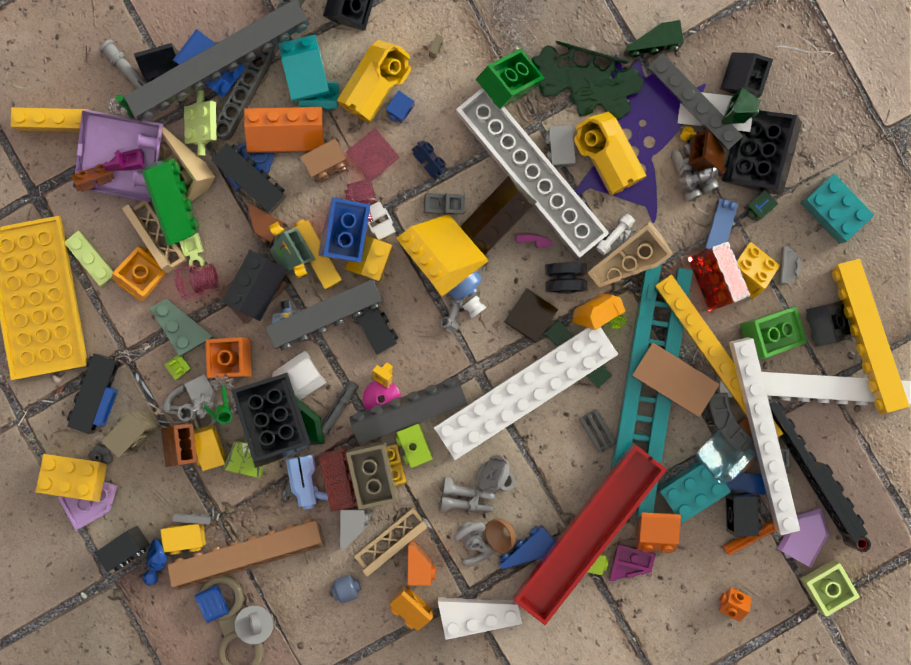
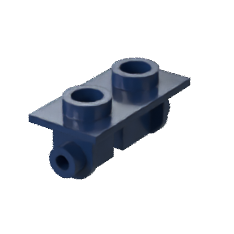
(435, 165)

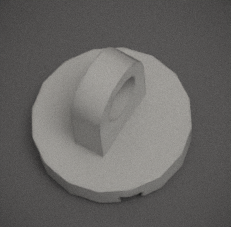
(494, 475)
(253, 625)

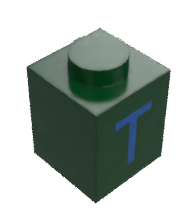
(760, 206)

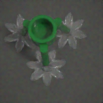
(224, 409)

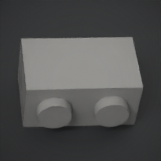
(561, 146)

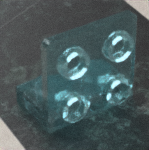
(722, 458)

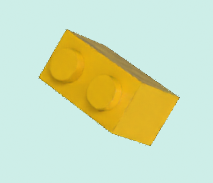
(209, 448)
(183, 537)

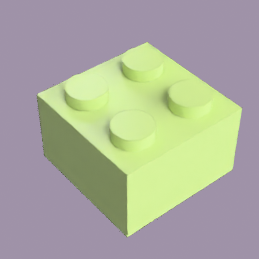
(829, 588)

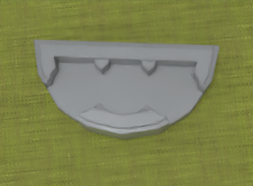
(789, 266)
(192, 518)

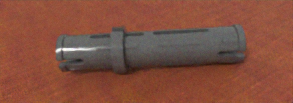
(336, 410)

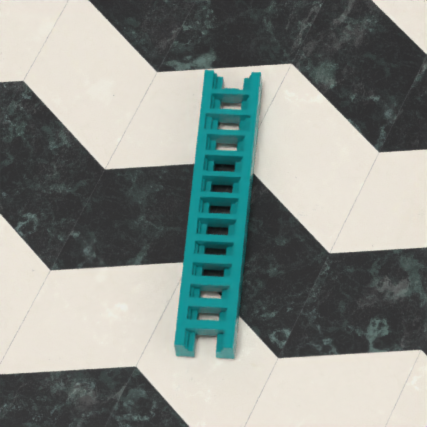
(632, 387)

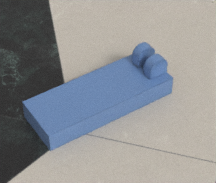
(721, 223)

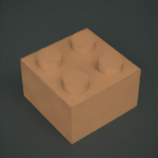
(325, 161)

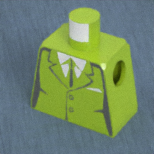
(241, 460)

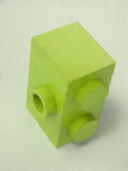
(414, 445)

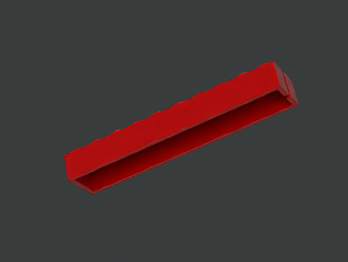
(589, 534)

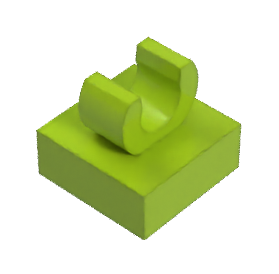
(178, 367)

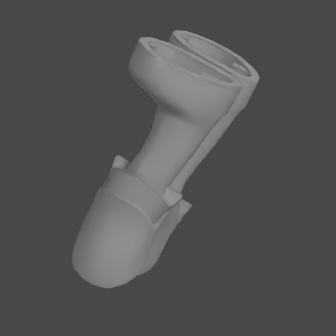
(682, 167)
(471, 505)

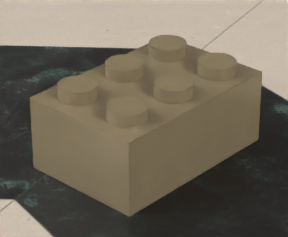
(129, 433)
(372, 475)

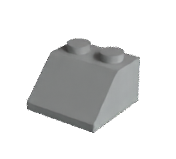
(352, 524)

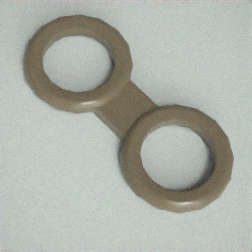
(227, 621)

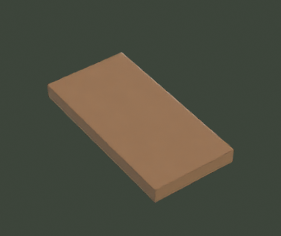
(675, 379)

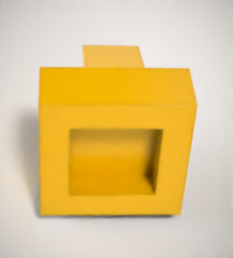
(383, 375)

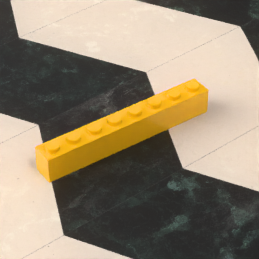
(870, 337)

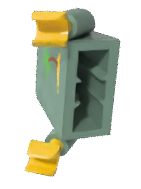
(290, 250)

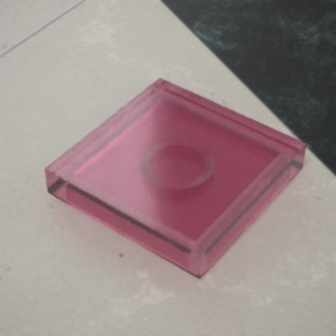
(372, 154)

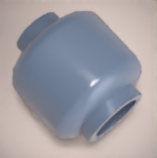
(345, 589)

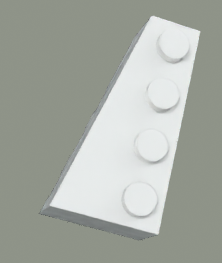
(473, 616)

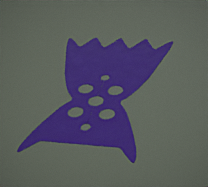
(661, 114)

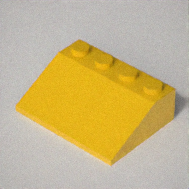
(442, 252)

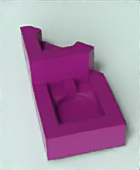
(126, 161)
(540, 241)

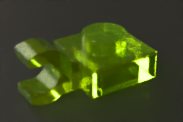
(617, 322)

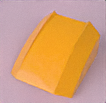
(139, 274)
(598, 311)

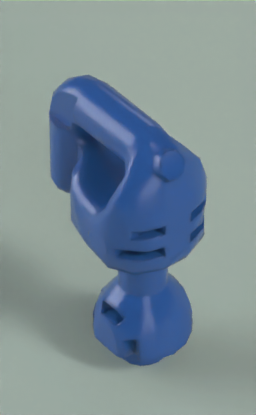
(155, 561)

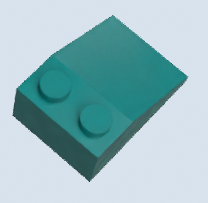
(303, 68)

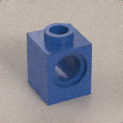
(399, 107)

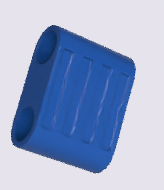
(212, 604)

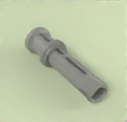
(118, 59)

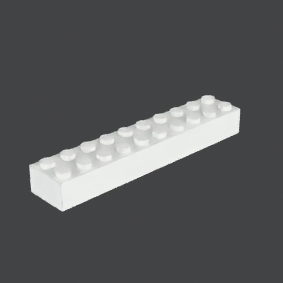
(533, 172)
(525, 391)

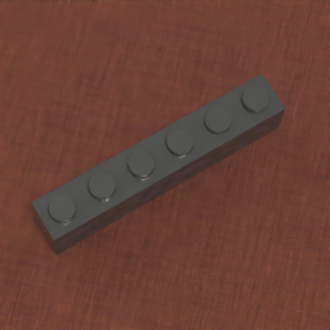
(694, 101)
(324, 314)
(408, 410)

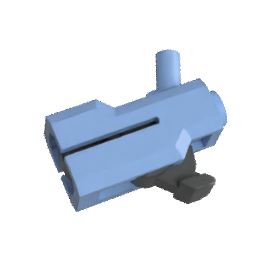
(302, 482)

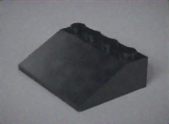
(765, 153)
(270, 419)

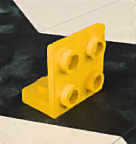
(756, 269)

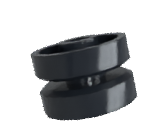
(566, 281)

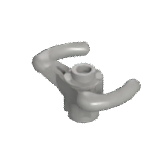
(184, 411)
(471, 537)

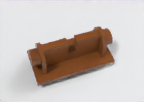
(84, 178)

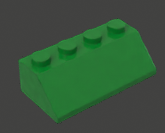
(170, 200)

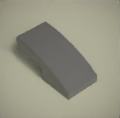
(444, 203)

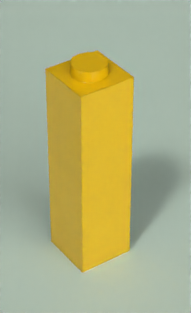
(322, 265)

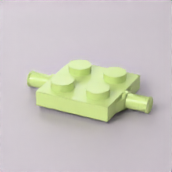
(200, 123)

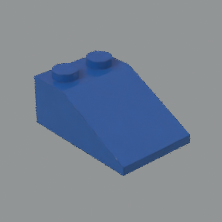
(344, 230)

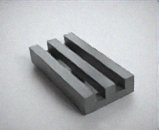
(605, 444)

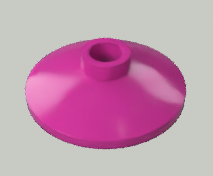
(374, 390)

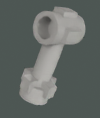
(449, 323)

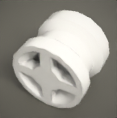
(474, 307)

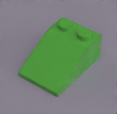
(775, 332)

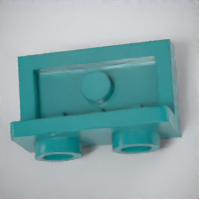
(326, 101)

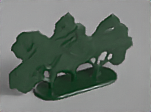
(588, 83)

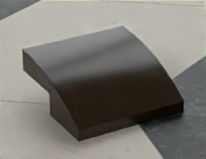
(531, 315)

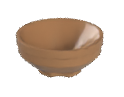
(497, 538)

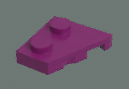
(630, 562)

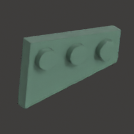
(179, 328)

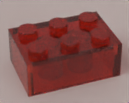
(719, 276)
(337, 479)

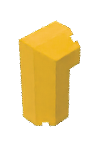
(374, 78)
(609, 151)

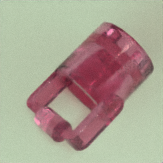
(201, 279)

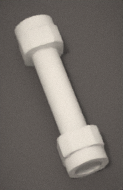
(625, 222)

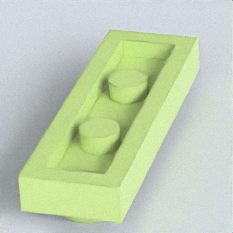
(89, 258)

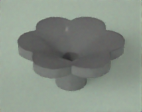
(102, 452)

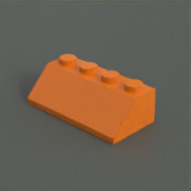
(283, 129)

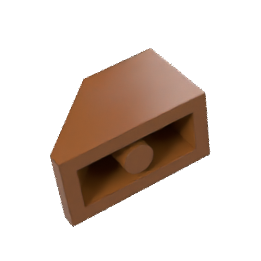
(261, 223)

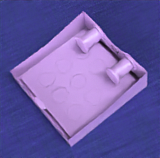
(106, 133)

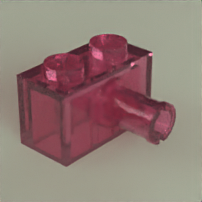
(361, 192)

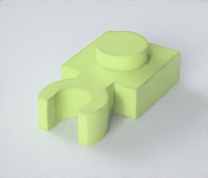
(192, 246)

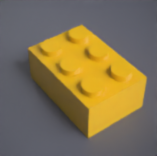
(71, 478)

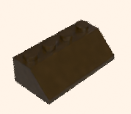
(498, 215)

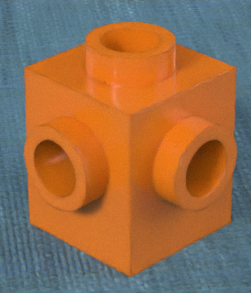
(735, 604)

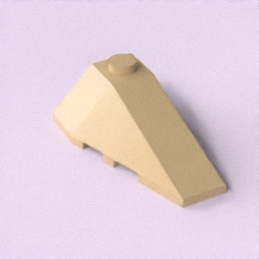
(193, 169)
(636, 254)

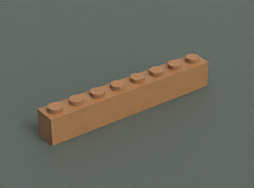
(245, 555)

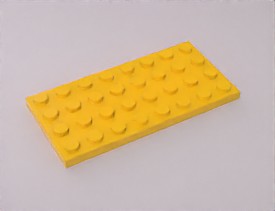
(38, 300)

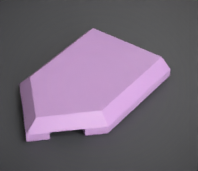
(83, 511)
(807, 542)

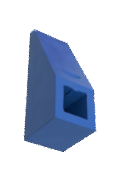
(530, 549)

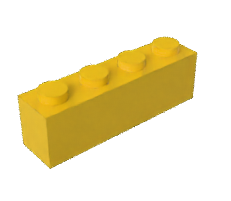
(46, 119)

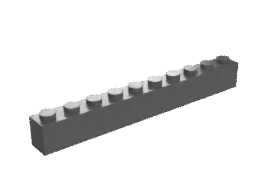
(217, 60)

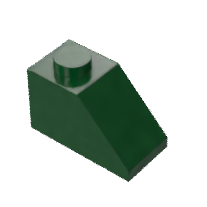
(741, 107)

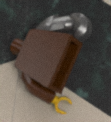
(705, 157)

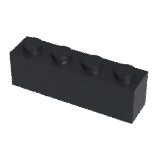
(249, 178)
(99, 376)

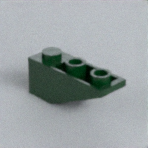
(663, 37)

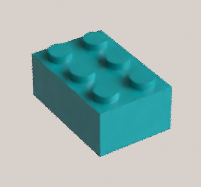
(837, 209)
(692, 491)

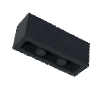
(377, 331)

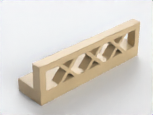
(148, 239)
(395, 547)

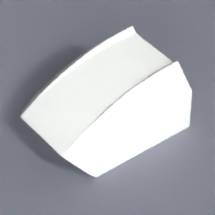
(302, 375)

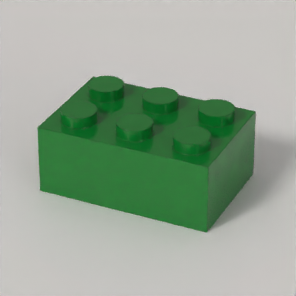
(509, 78)

